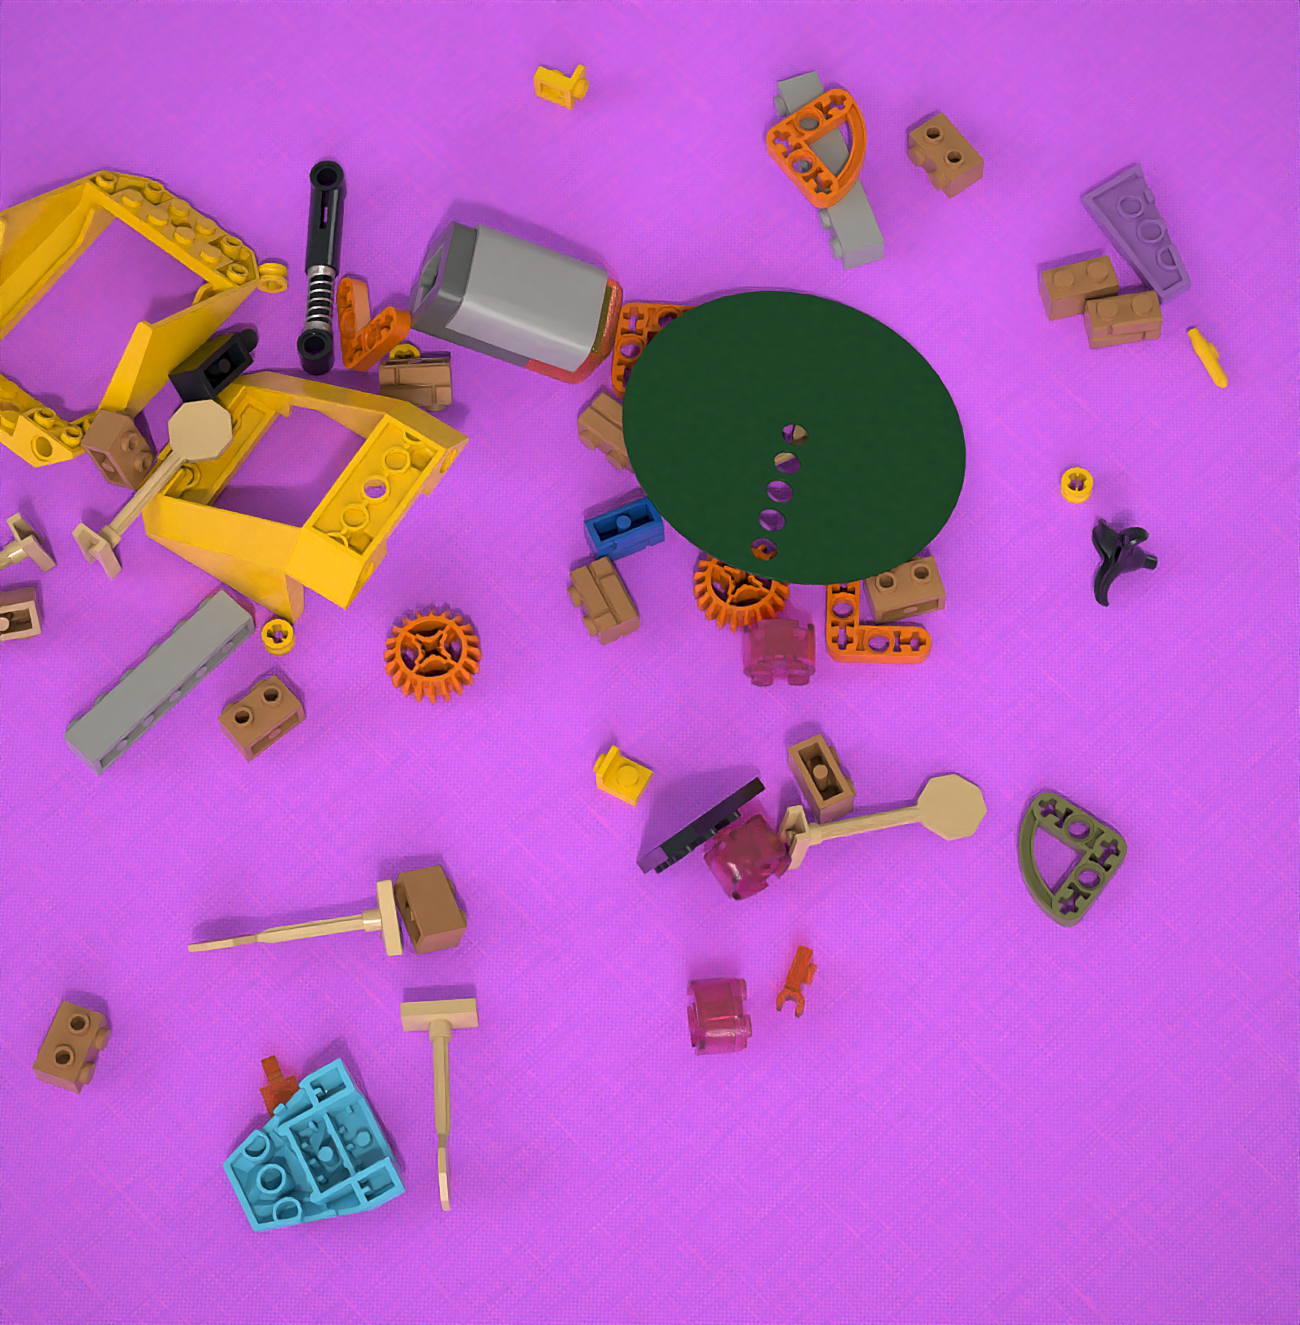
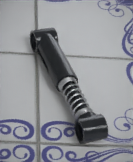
(322, 265)

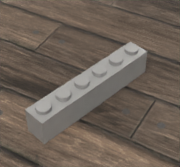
(851, 220)
(159, 682)

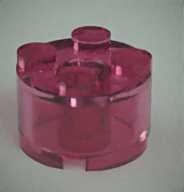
(779, 652)
(747, 858)
(717, 1015)

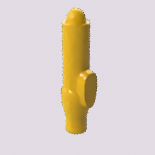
(1209, 357)

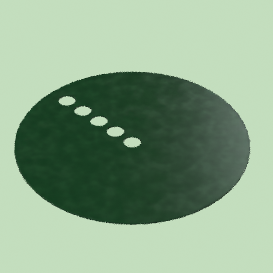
(710, 420)

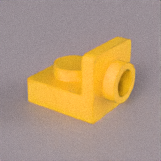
(560, 89)
(621, 776)

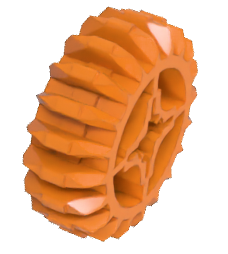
(763, 601)
(414, 638)

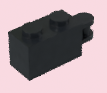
(214, 366)

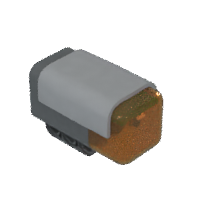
(517, 302)

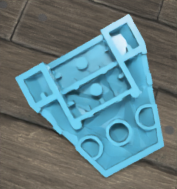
(315, 1156)

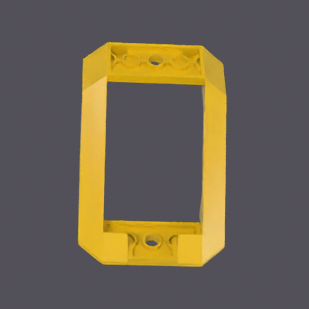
(51, 233)
(347, 530)

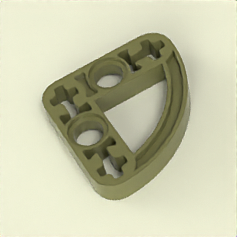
(1089, 848)

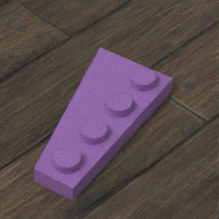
(1132, 223)

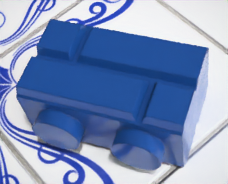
(624, 530)

